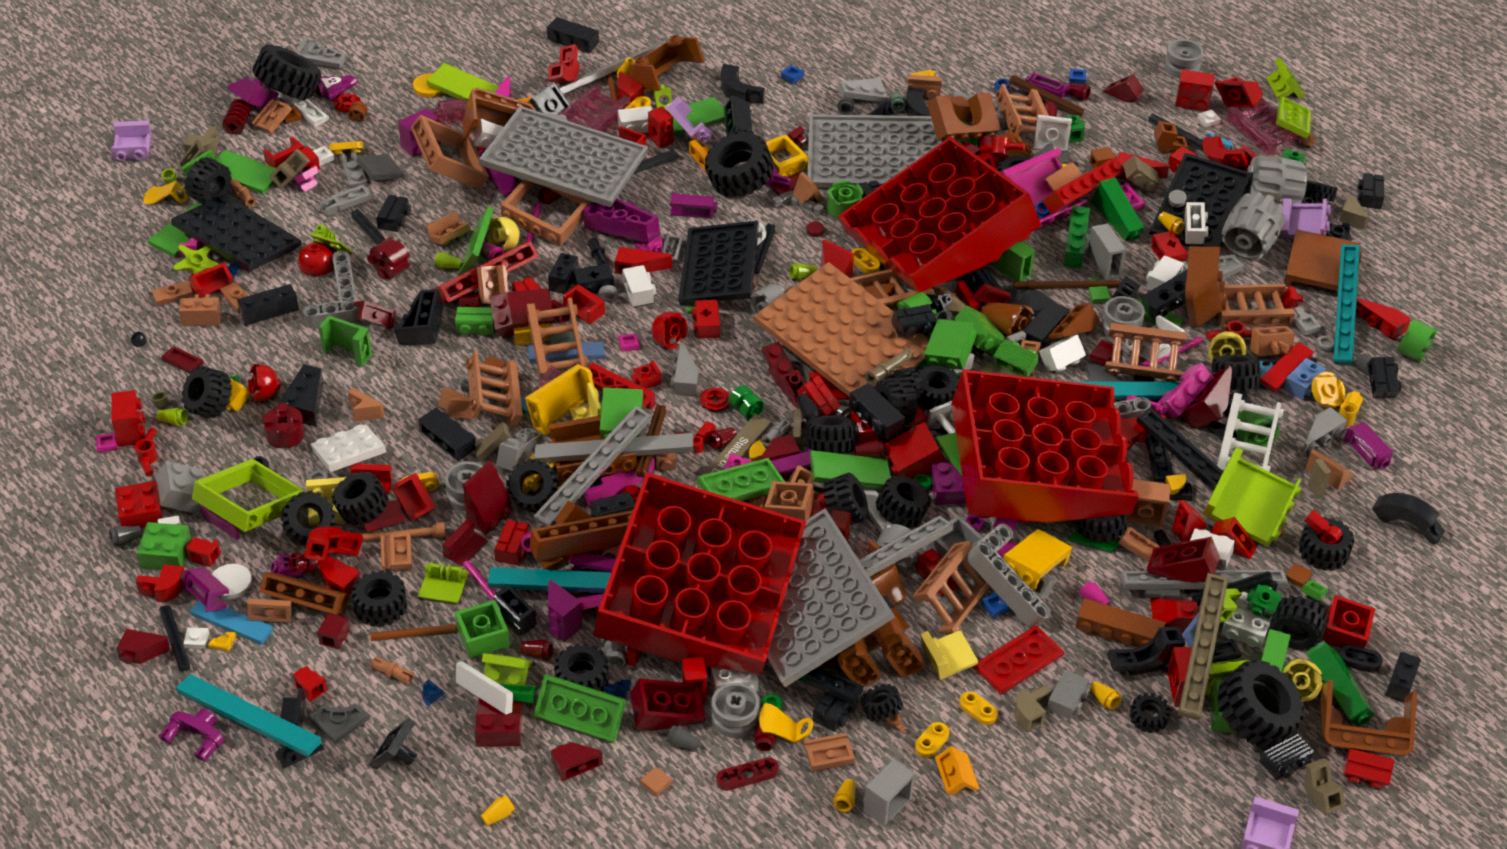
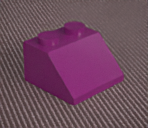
(253, 91)
(564, 612)

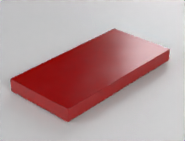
(1018, 659)

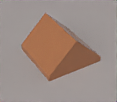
(1339, 473)

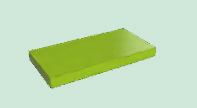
(457, 82)
(1293, 117)

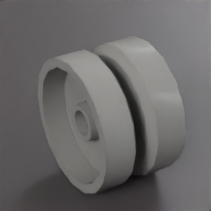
(1183, 55)
(1122, 311)
(454, 481)
(735, 710)

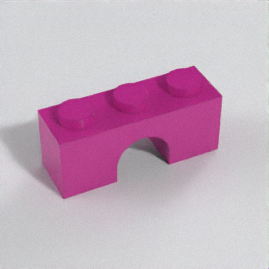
(1191, 384)

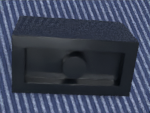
(294, 709)

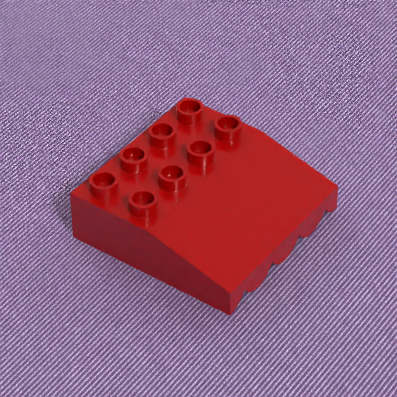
(941, 217)
(1040, 449)
(699, 577)

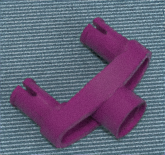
(200, 723)

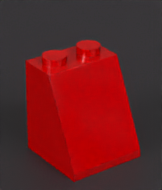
(913, 452)

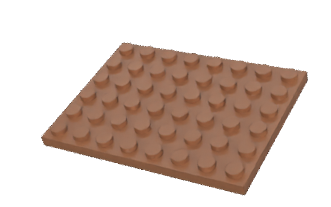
(838, 328)

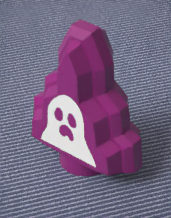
(335, 86)

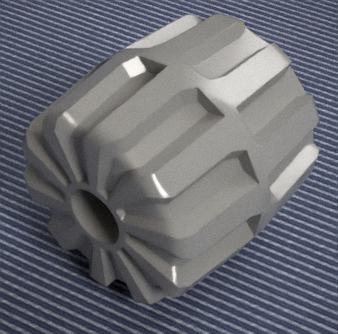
(1278, 177)
(1253, 226)

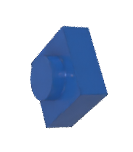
(792, 74)
(1077, 76)
(994, 605)

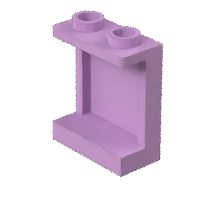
(680, 110)
(131, 140)
(1305, 217)
(1269, 825)

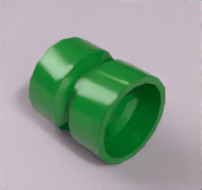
(746, 402)

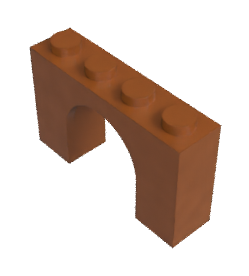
(948, 125)

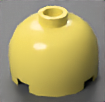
(502, 230)
(1226, 344)
(1305, 676)

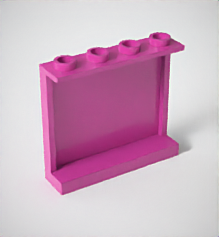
(1031, 177)

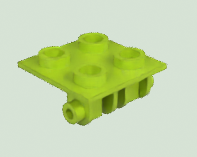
(325, 236)
(443, 583)

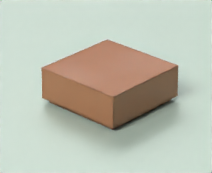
(656, 781)

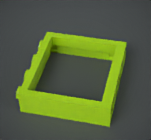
(208, 490)

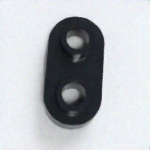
(1361, 657)

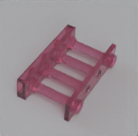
(607, 117)
(1257, 135)

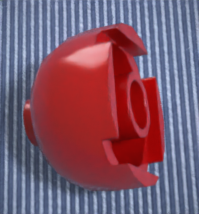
(315, 259)
(669, 326)
(263, 380)

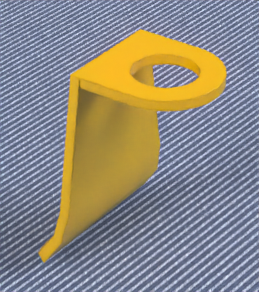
(156, 194)
(776, 722)

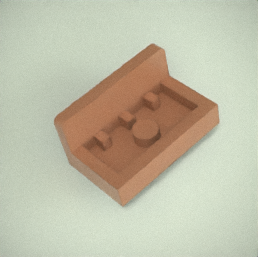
(446, 229)
(492, 282)

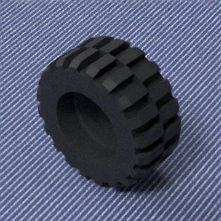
(286, 72)
(744, 178)
(1256, 723)

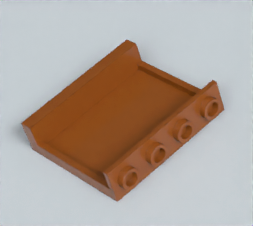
(1315, 260)
(585, 430)

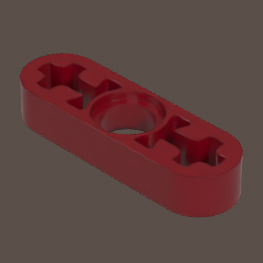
(750, 766)

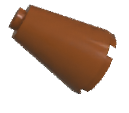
(1008, 317)

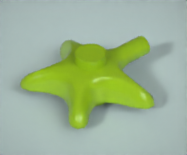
(194, 260)

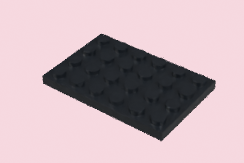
(1206, 183)
(236, 232)
(719, 262)

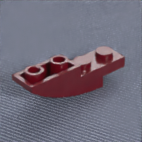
(783, 371)

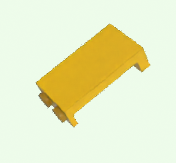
(557, 396)
(1037, 556)

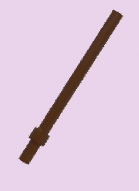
(1032, 284)

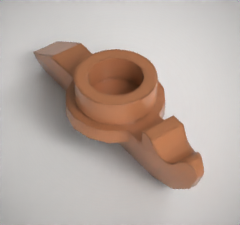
(896, 722)

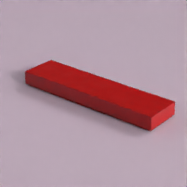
(1277, 375)

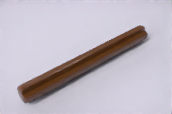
(1047, 96)
(654, 430)

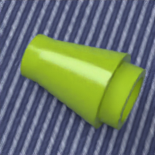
(447, 261)
(800, 271)
(173, 416)

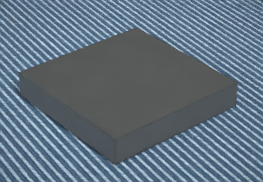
(380, 167)

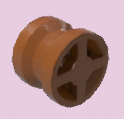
(358, 111)

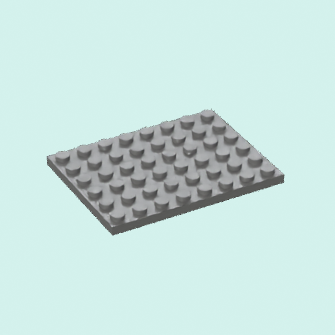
(865, 146)
(564, 156)
(825, 604)

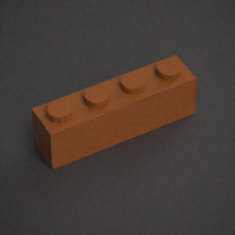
(304, 593)
(1116, 623)

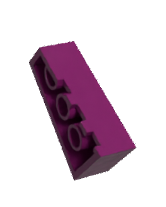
(622, 220)

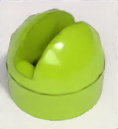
(171, 174)

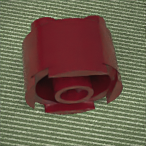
(389, 258)
(283, 426)

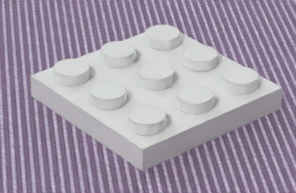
(348, 447)

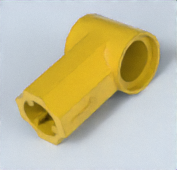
(1350, 407)

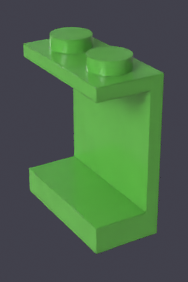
(345, 335)

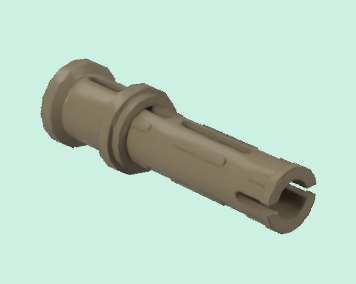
(884, 370)

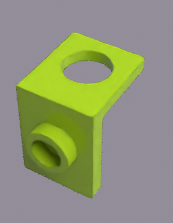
(665, 91)

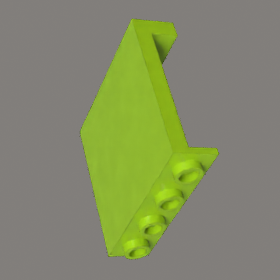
(1253, 497)

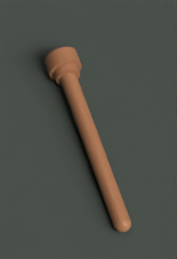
(437, 530)

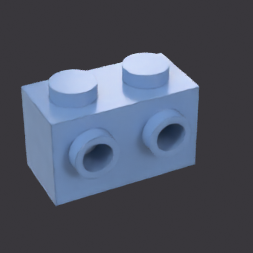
(1300, 380)

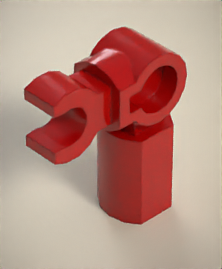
(701, 436)
(1330, 535)

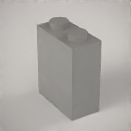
(1106, 251)

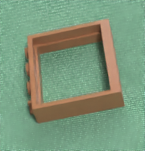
(428, 131)
(536, 225)

